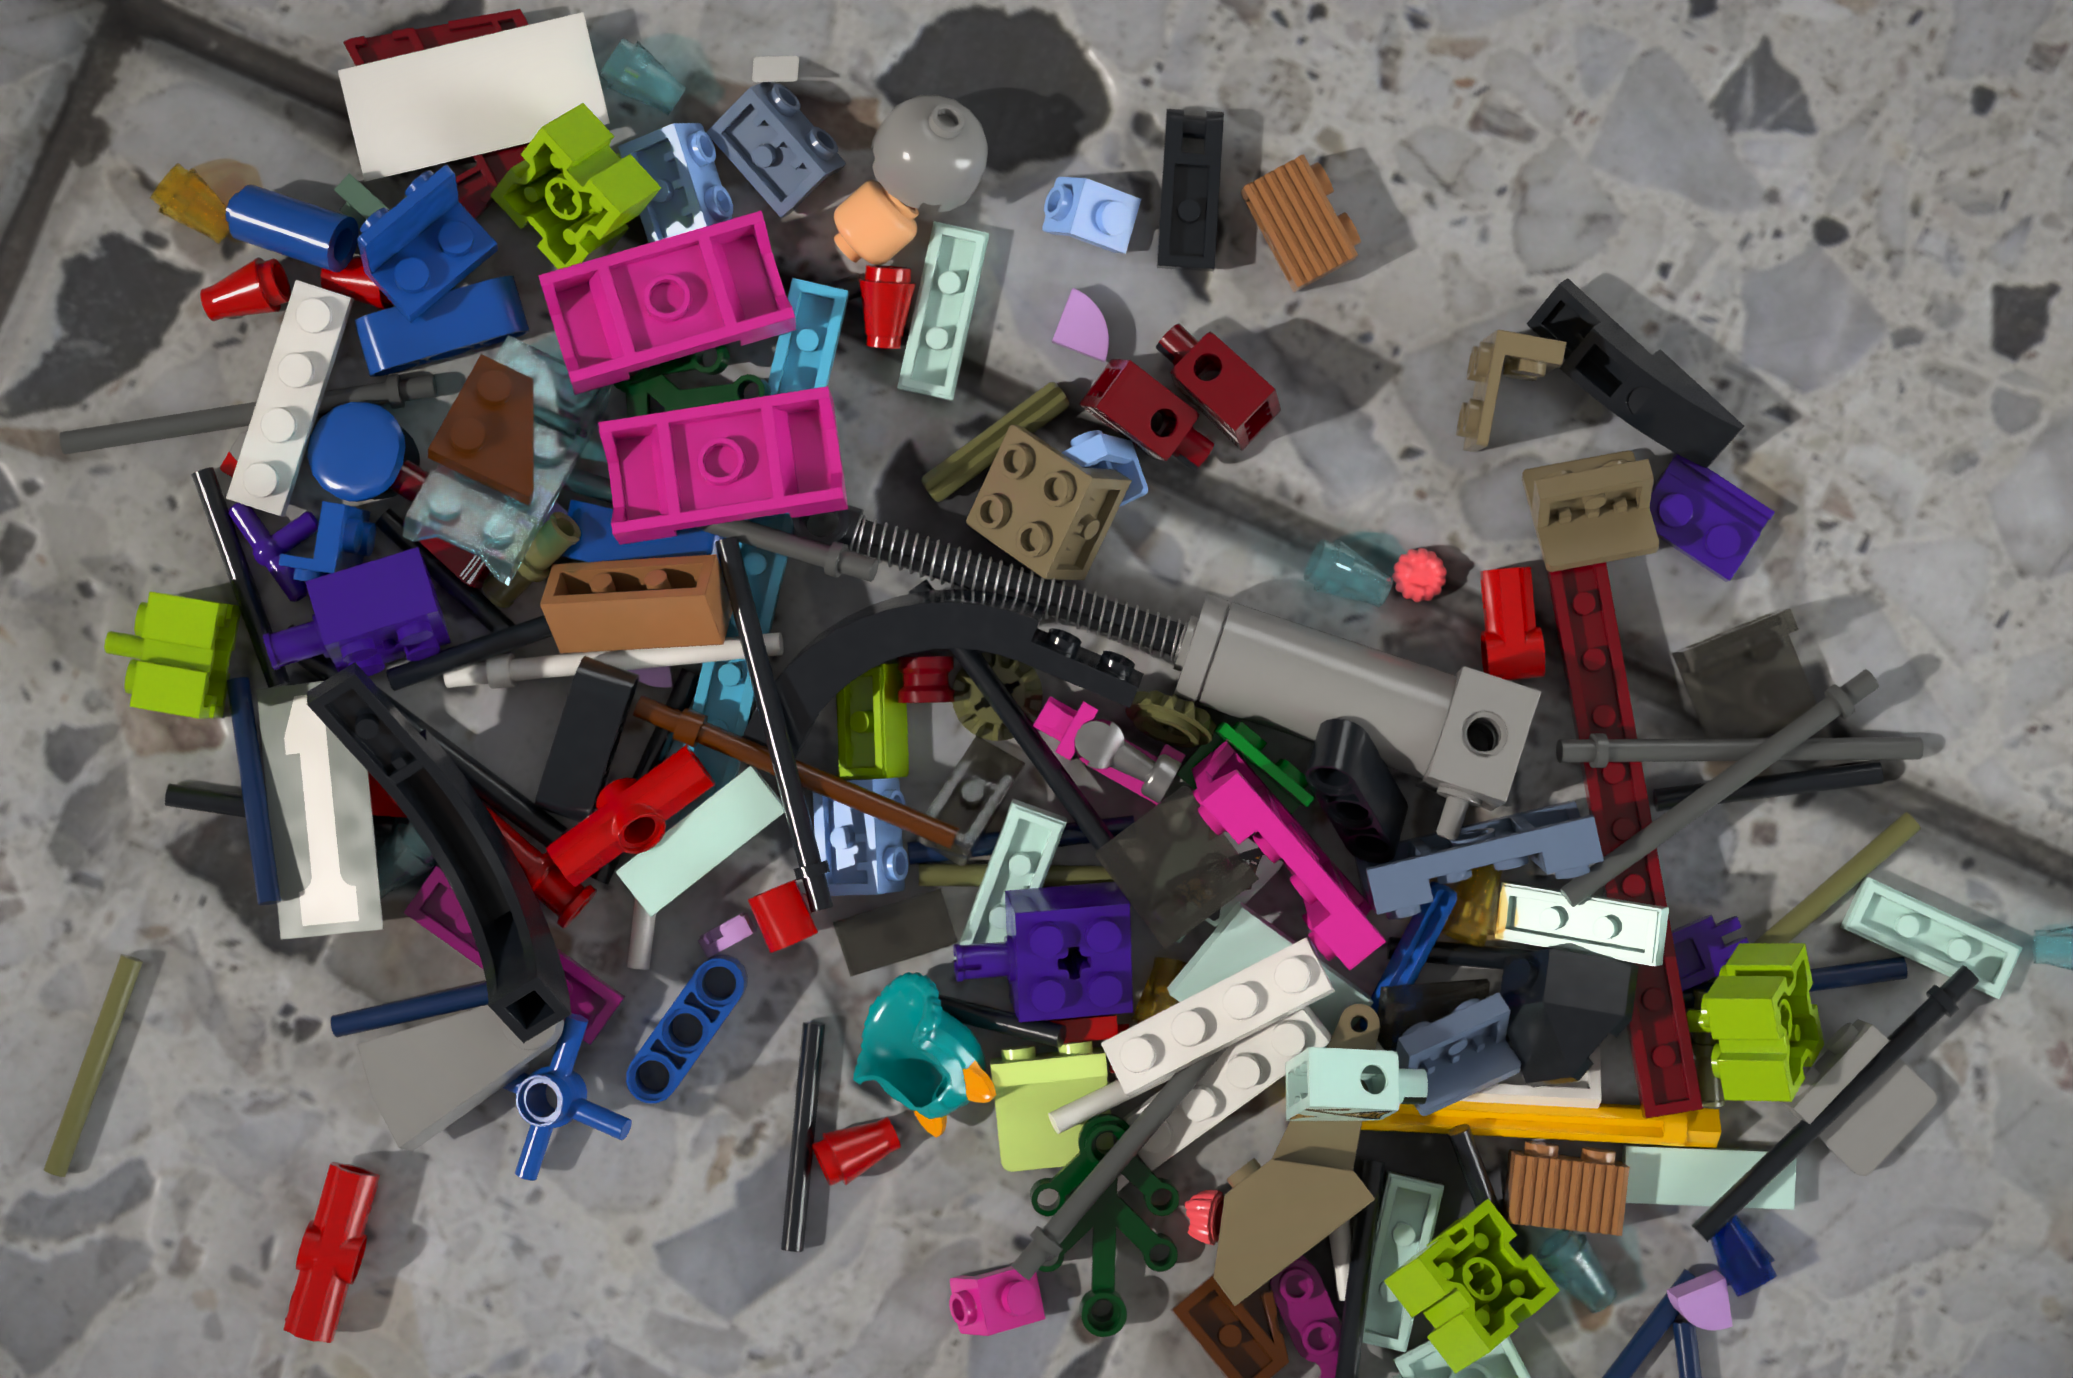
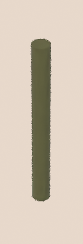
(972, 875)
(1842, 881)
(93, 1065)

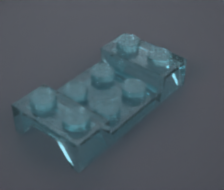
(494, 523)

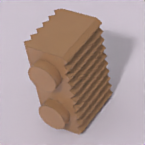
(1301, 222)
(1565, 1190)

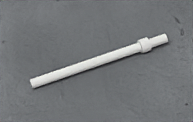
(506, 670)

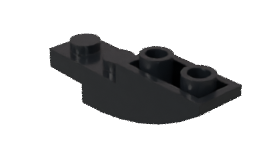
(1631, 382)

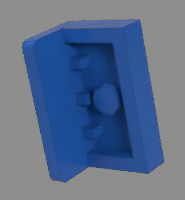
(341, 542)

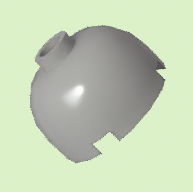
(930, 152)

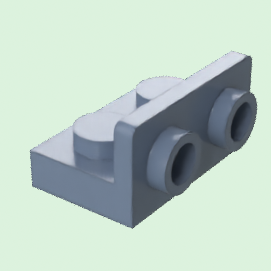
(776, 146)

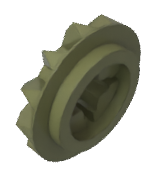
(1171, 719)
(985, 721)

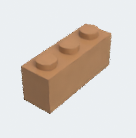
(637, 604)

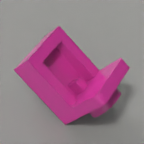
(995, 1302)

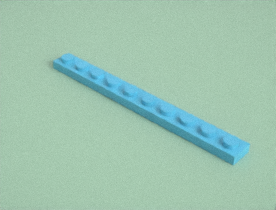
(799, 363)

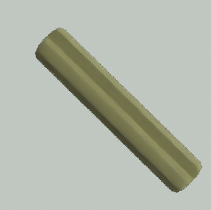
(982, 450)

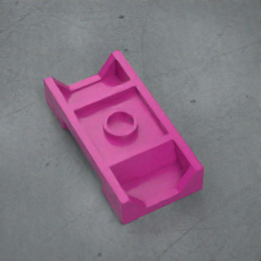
(666, 301)
(723, 464)
(1242, 804)

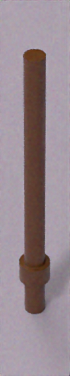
(692, 728)

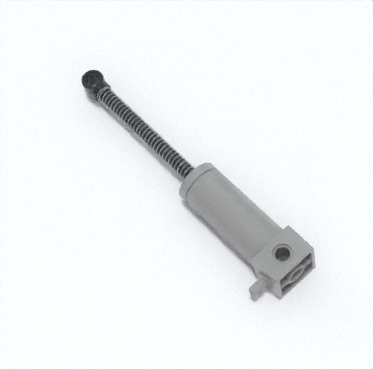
(1269, 670)

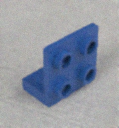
(423, 244)

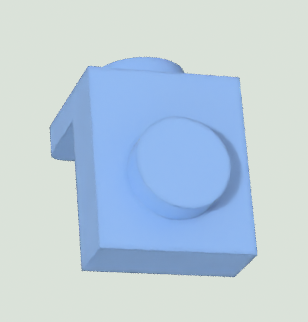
(1091, 213)
(1109, 452)

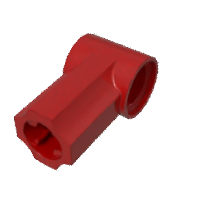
(1511, 640)
(783, 916)

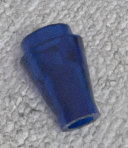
(1742, 1257)

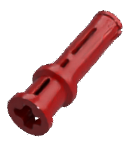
(546, 878)

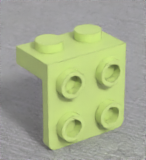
(1032, 1087)

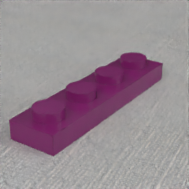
(441, 914)

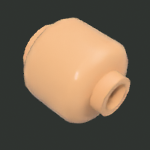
(873, 224)

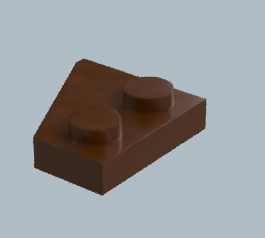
(491, 430)
(1237, 1338)

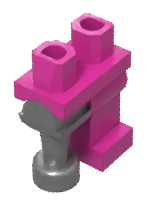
(1104, 749)

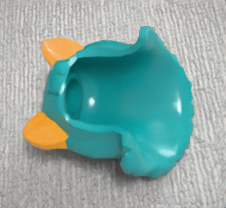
(922, 1053)

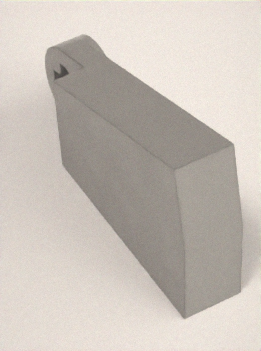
(445, 1070)

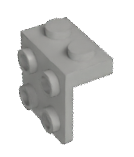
(1879, 1116)

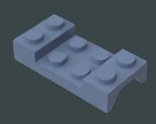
(1549, 836)

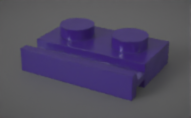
(1706, 516)

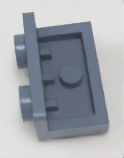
(1460, 1052)

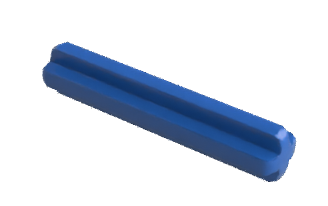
(1416, 942)

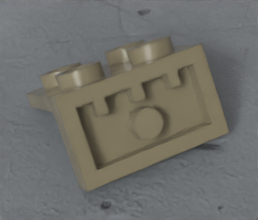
(1523, 359)
(1046, 506)

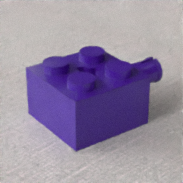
(367, 617)
(1035, 956)

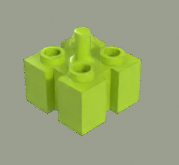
(575, 189)
(181, 653)
(1762, 1022)
(1472, 1286)

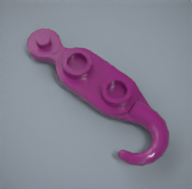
(1308, 1314)

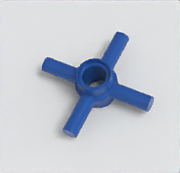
(571, 1100)

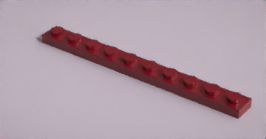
(1621, 809)

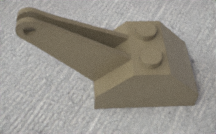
(1298, 1194)

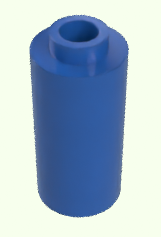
(292, 227)

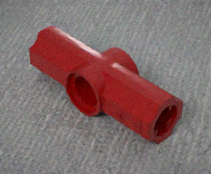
(630, 815)
(331, 1252)

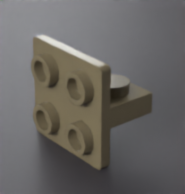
(1592, 510)

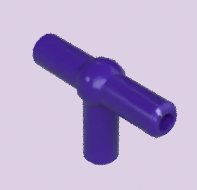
(269, 547)

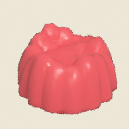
(1419, 575)
(1205, 1215)

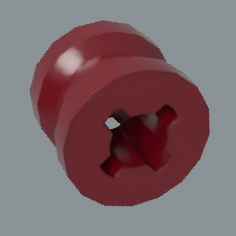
(925, 679)

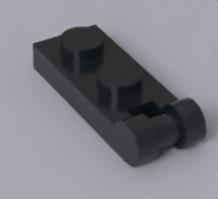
(1190, 192)

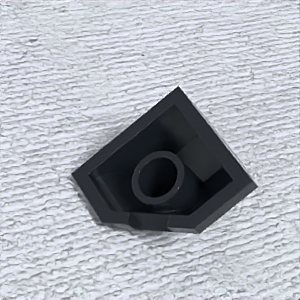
(1564, 1010)

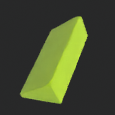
(873, 726)

